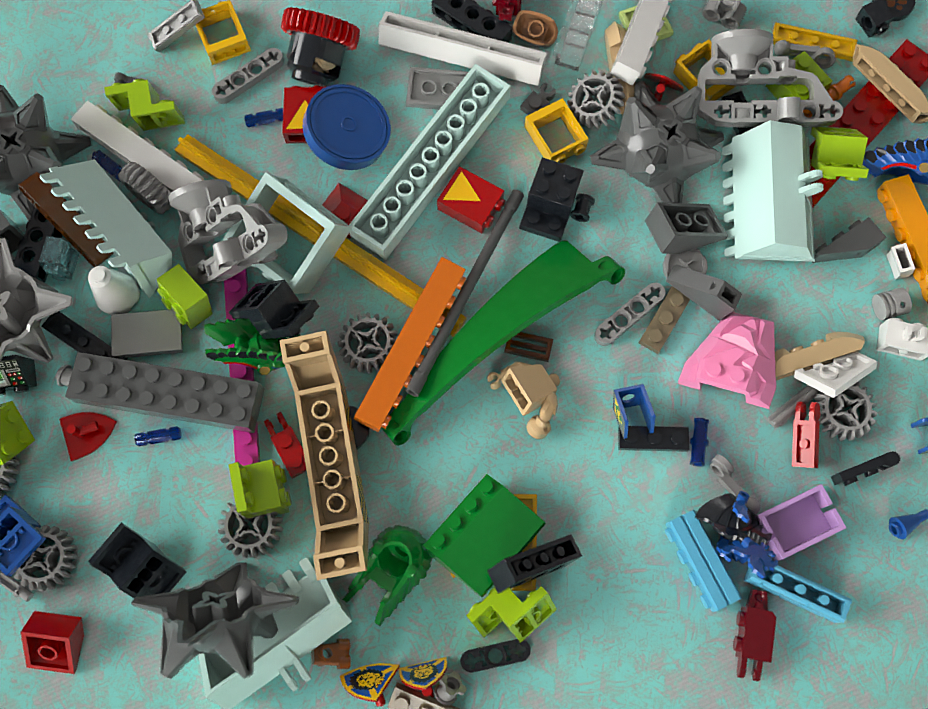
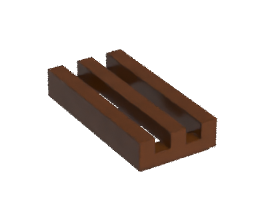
(528, 354)

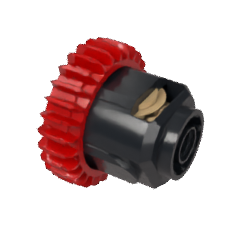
(317, 44)

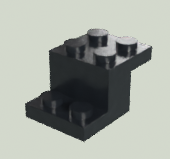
(551, 199)
(274, 309)
(136, 564)

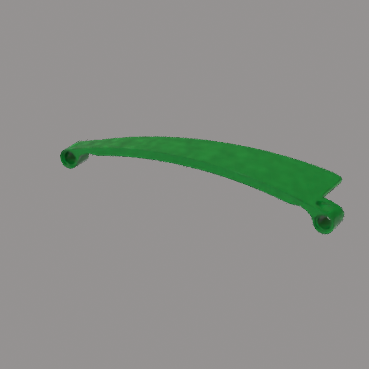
(528, 296)

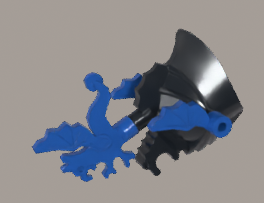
(738, 522)

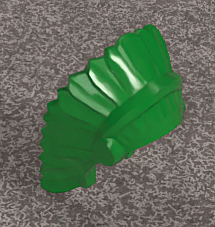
(394, 564)

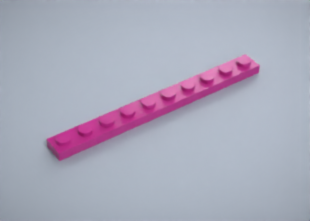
(245, 443)

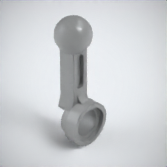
(784, 48)
(724, 470)

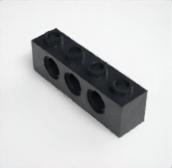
(459, 14)
(30, 248)
(534, 563)

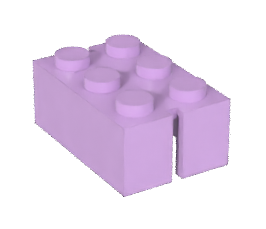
(800, 522)

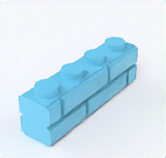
(703, 562)
(802, 593)

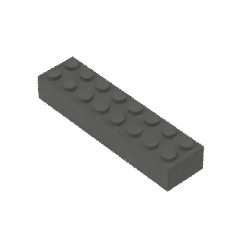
(165, 392)

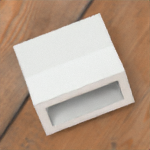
(906, 267)

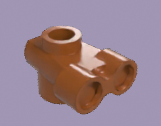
(337, 654)

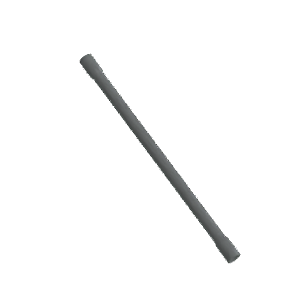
(421, 375)

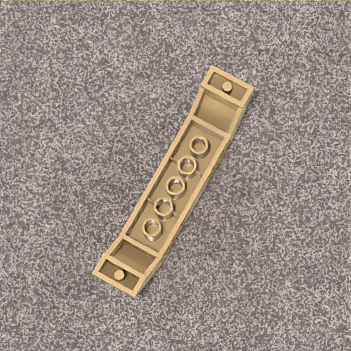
(328, 455)

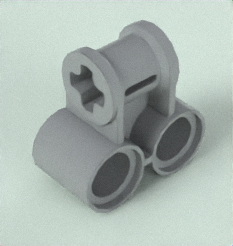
(728, 11)

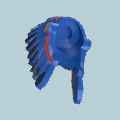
(900, 160)

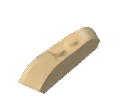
(613, 39)
(892, 83)
(823, 352)

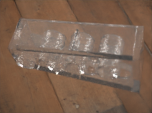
(576, 33)

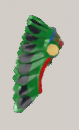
(248, 348)

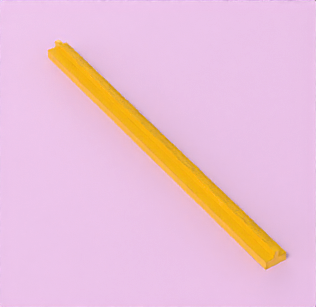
(298, 221)

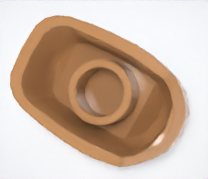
(535, 28)

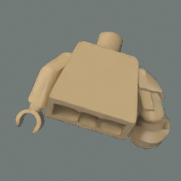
(530, 389)

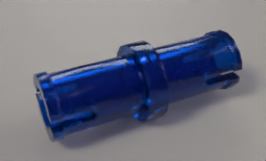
(699, 442)

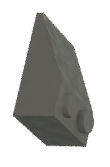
(684, 226)

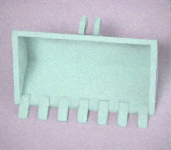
(771, 194)
(113, 220)
(300, 630)

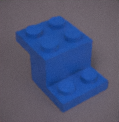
(17, 535)

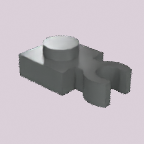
(537, 101)

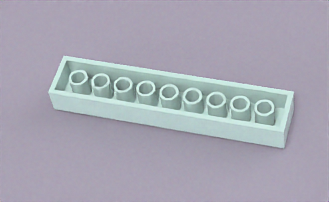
(429, 162)

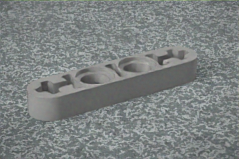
(250, 78)
(631, 316)

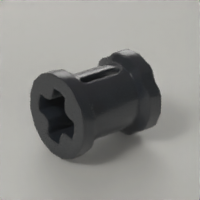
(582, 207)

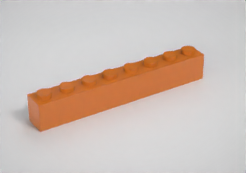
(409, 345)

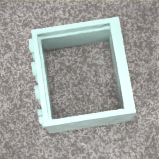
(323, 250)

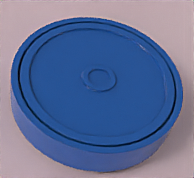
(346, 127)

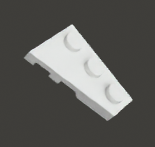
(839, 375)

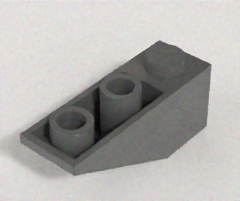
(854, 244)
(708, 292)

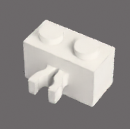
(903, 339)

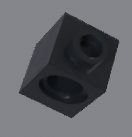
(874, 18)

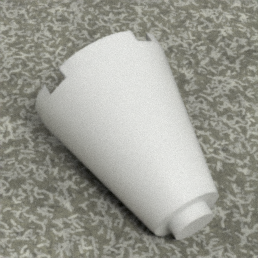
(113, 290)

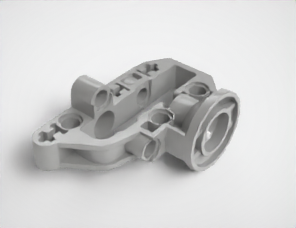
(741, 55)
(207, 212)

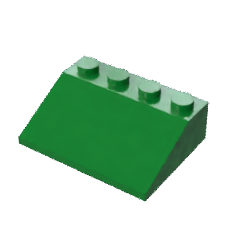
(482, 533)

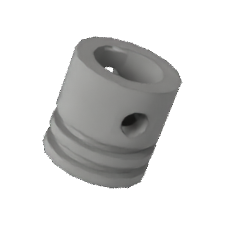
(889, 303)

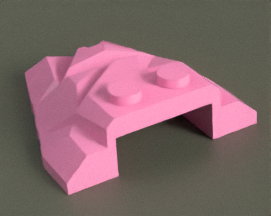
(736, 358)

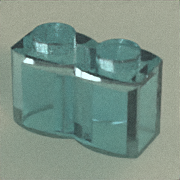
(58, 258)

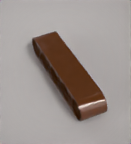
(51, 208)

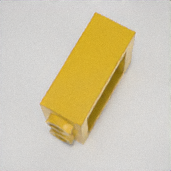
(226, 48)
(689, 80)
(549, 114)

